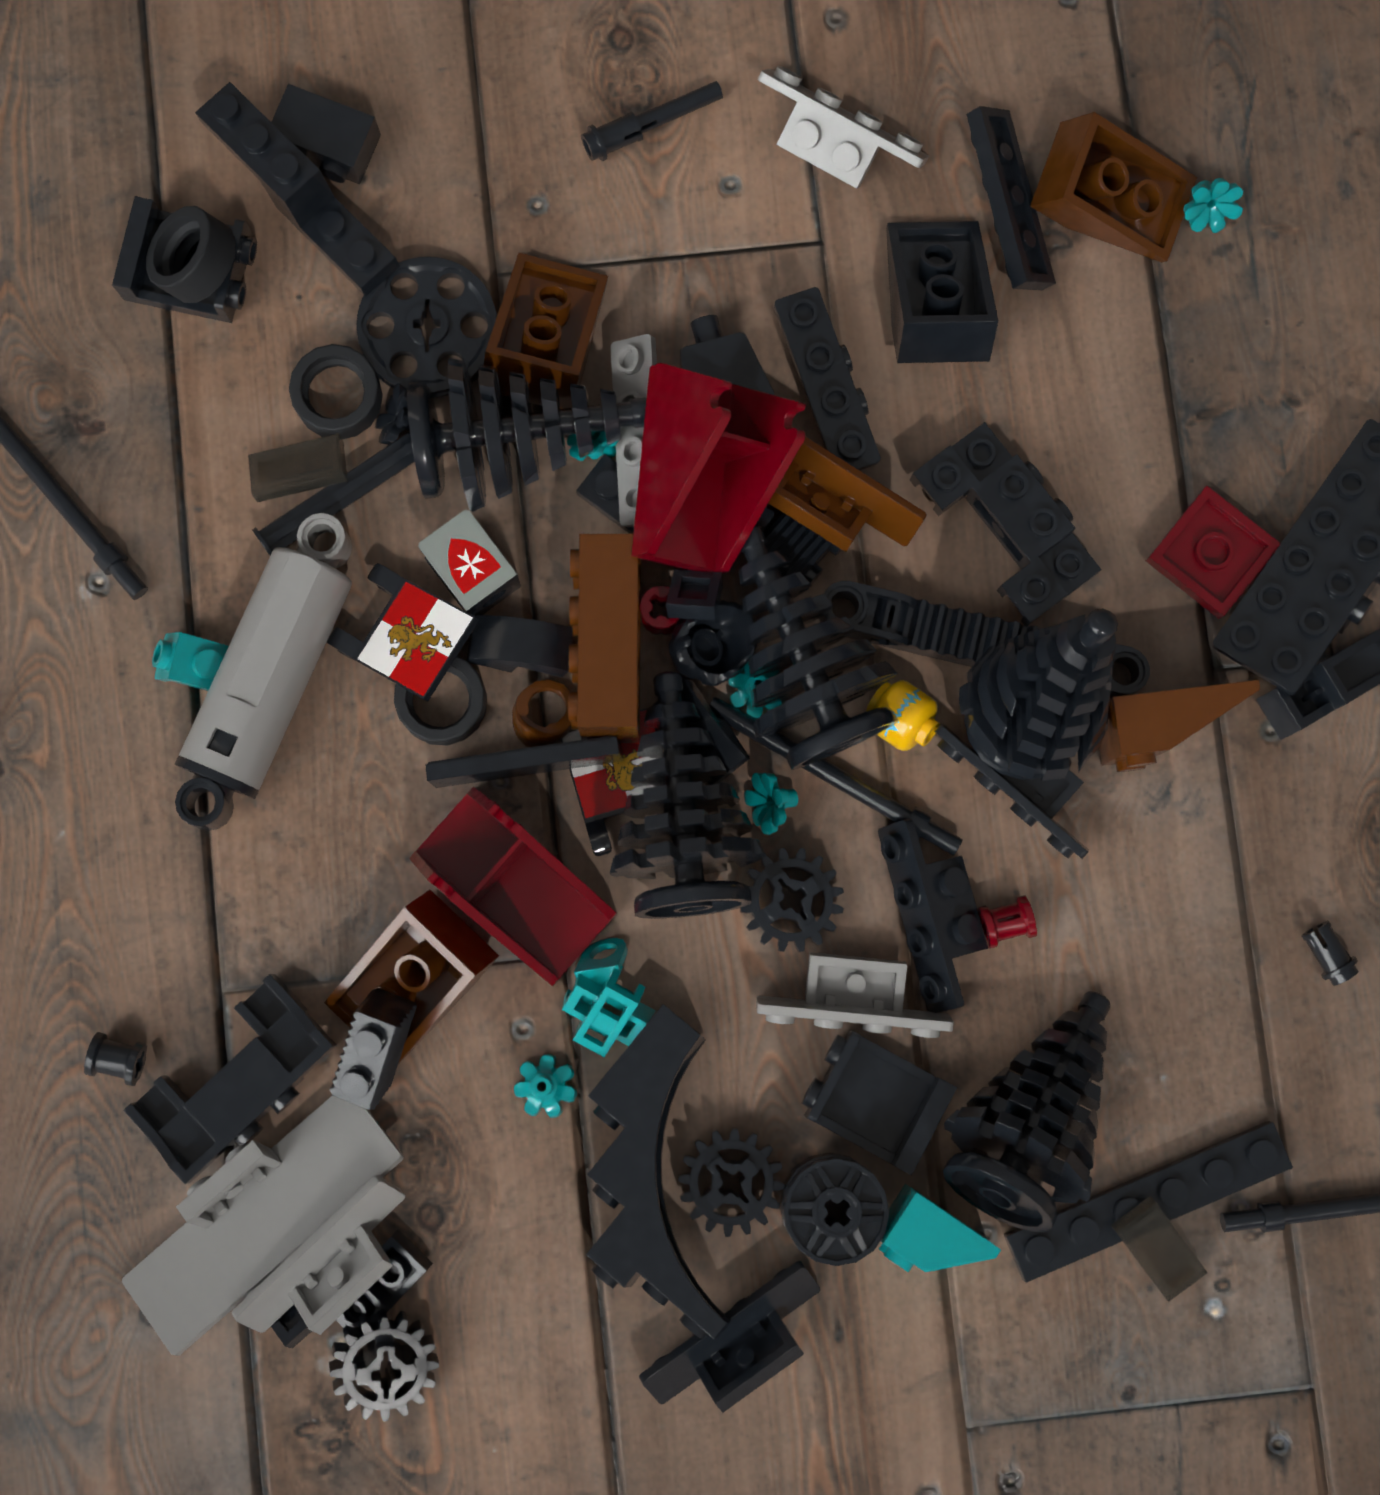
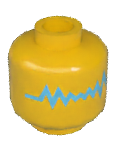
(913, 710)

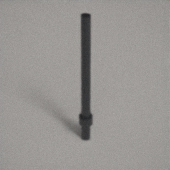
(107, 555)
(843, 780)
(1273, 1216)

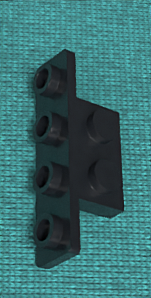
(826, 378)
(1033, 798)
(935, 912)
(748, 1350)

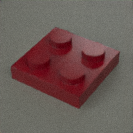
(1213, 552)

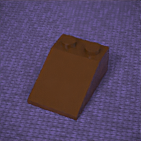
(1113, 187)
(545, 325)
(1158, 721)
(421, 957)

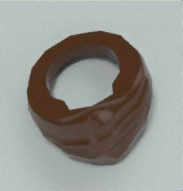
(533, 734)

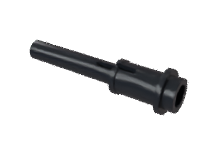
(630, 128)

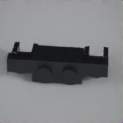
(1018, 513)
(233, 1102)

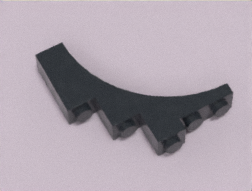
(640, 1238)

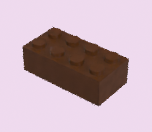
(609, 634)

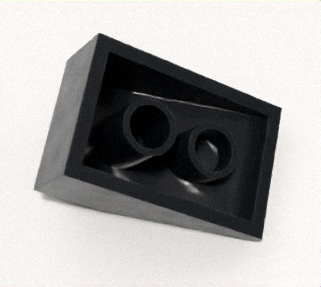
(940, 292)

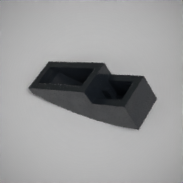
(1327, 687)

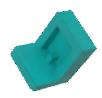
(187, 659)

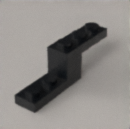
(297, 188)

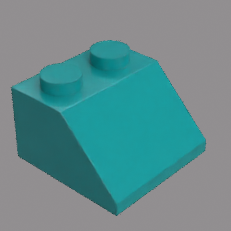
(930, 1236)

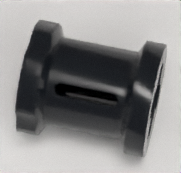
(115, 1059)

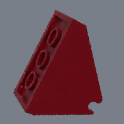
(707, 467)
(512, 886)

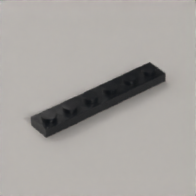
(1174, 1187)

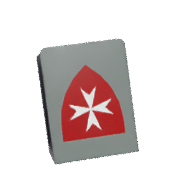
(469, 564)

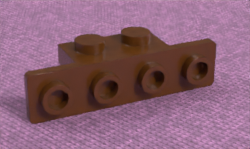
(840, 499)

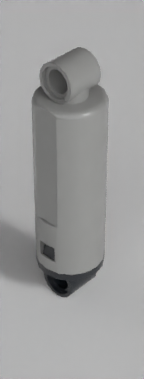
(264, 672)

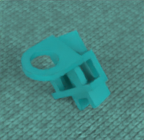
(597, 983)

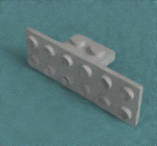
(254, 1217)

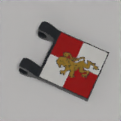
(411, 638)
(605, 788)

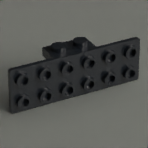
(1315, 576)

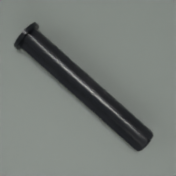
(339, 496)

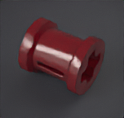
(659, 625)
(1008, 921)

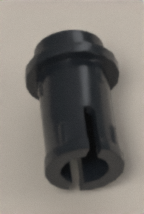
(1331, 956)

